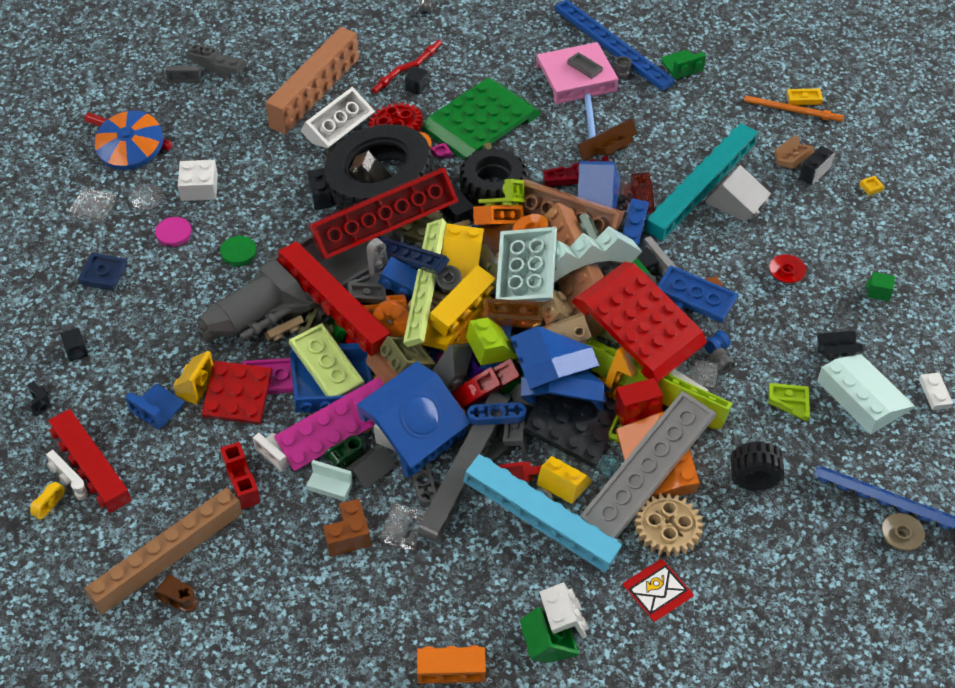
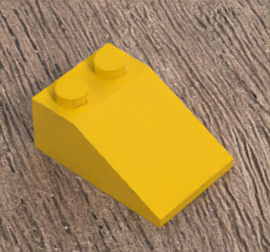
(463, 247)

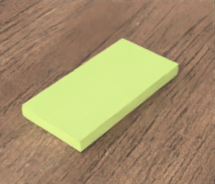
(326, 361)

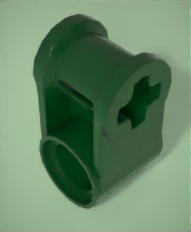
(343, 452)

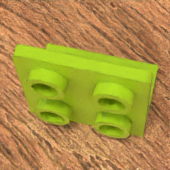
(513, 193)

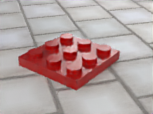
(237, 392)

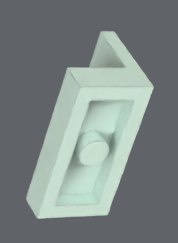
(330, 480)

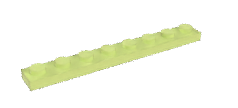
(424, 287)

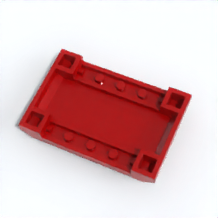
(642, 320)

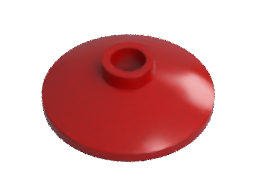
(787, 268)

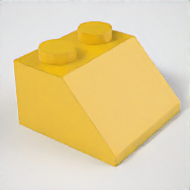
(195, 378)
(562, 480)

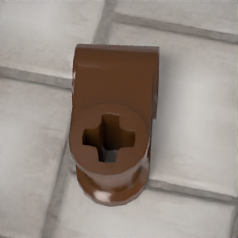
(176, 594)

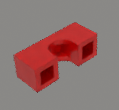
(239, 475)

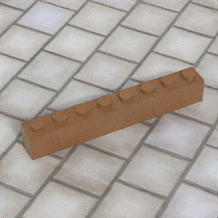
(163, 551)

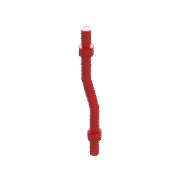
(385, 81)

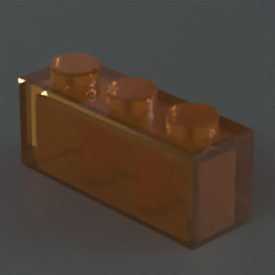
(512, 312)

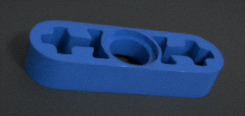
(502, 407)

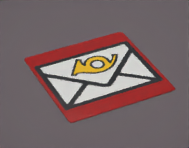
(658, 590)

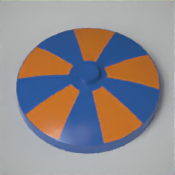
(128, 140)

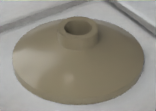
(906, 526)

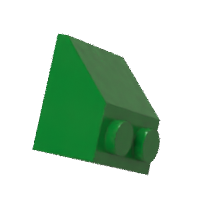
(541, 641)

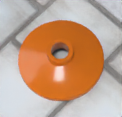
(531, 221)

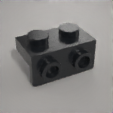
(838, 342)

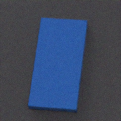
(697, 293)

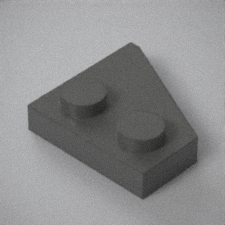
(367, 289)

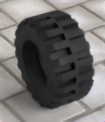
(489, 164)

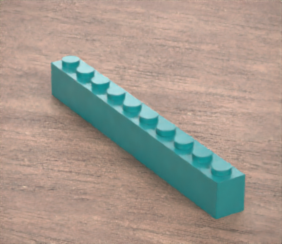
(700, 182)

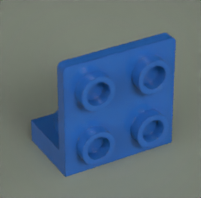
(155, 405)

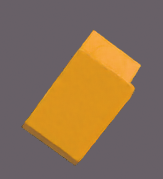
(621, 364)

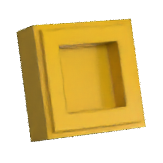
(871, 185)

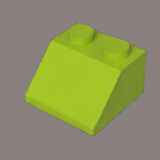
(489, 341)

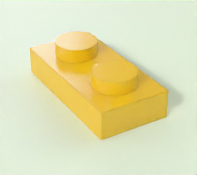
(804, 96)

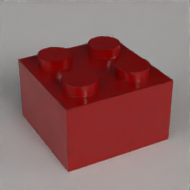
(638, 401)

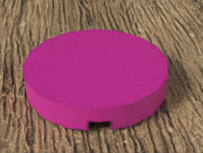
(173, 231)

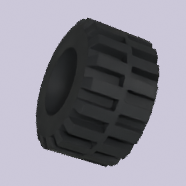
(757, 466)

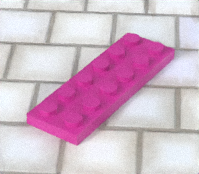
(325, 428)

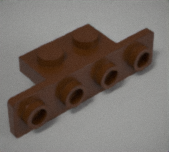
(609, 140)

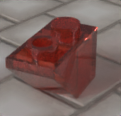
(642, 189)

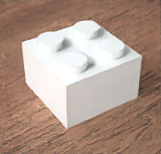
(197, 180)

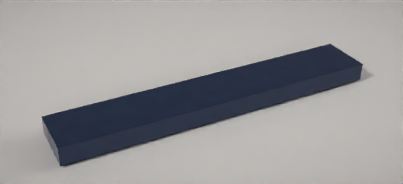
(415, 256)

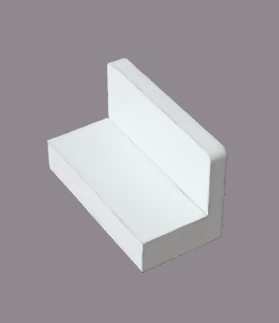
(270, 450)

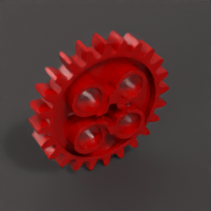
(399, 115)

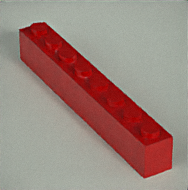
(333, 298)

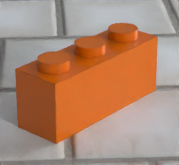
(497, 214)
(451, 664)

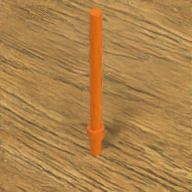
(825, 115)

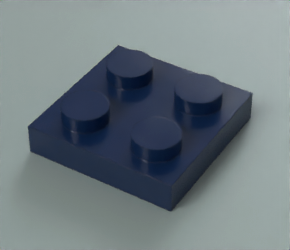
(102, 271)

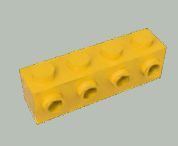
(461, 301)

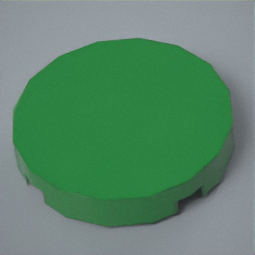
(238, 250)

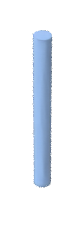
(589, 112)

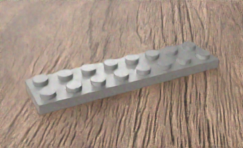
(648, 465)

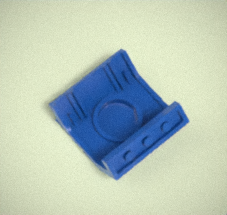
(415, 416)

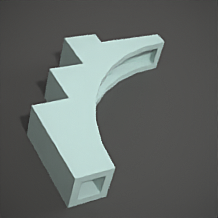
(585, 250)

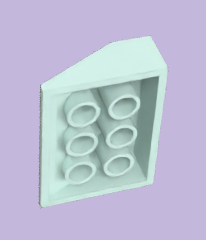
(526, 264)
(863, 392)

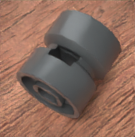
(448, 279)

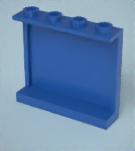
(308, 394)

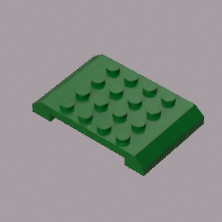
(478, 117)

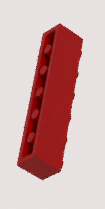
(89, 461)

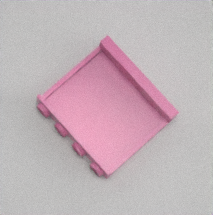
(571, 84)

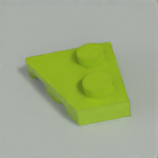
(791, 399)

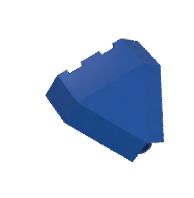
(551, 356)
(578, 385)

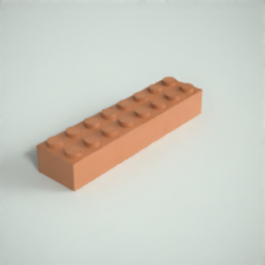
(312, 80)
(582, 278)

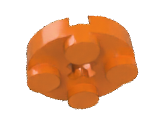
(397, 311)

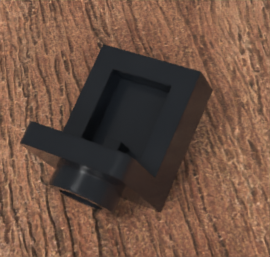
(40, 396)

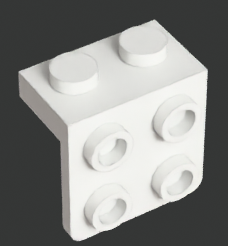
(563, 609)

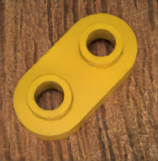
(47, 500)

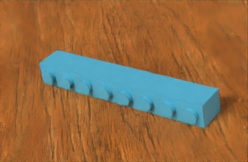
(542, 513)

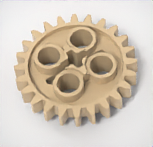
(668, 525)

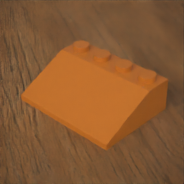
(683, 477)

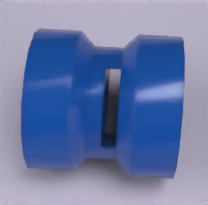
(719, 340)

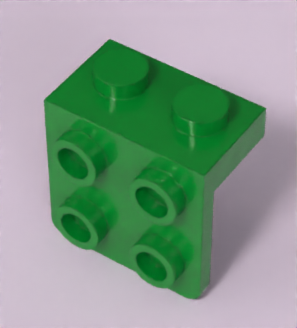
(684, 63)

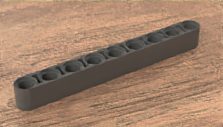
(453, 488)

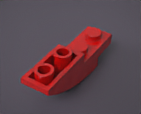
(485, 383)

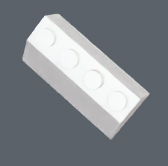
(337, 119)

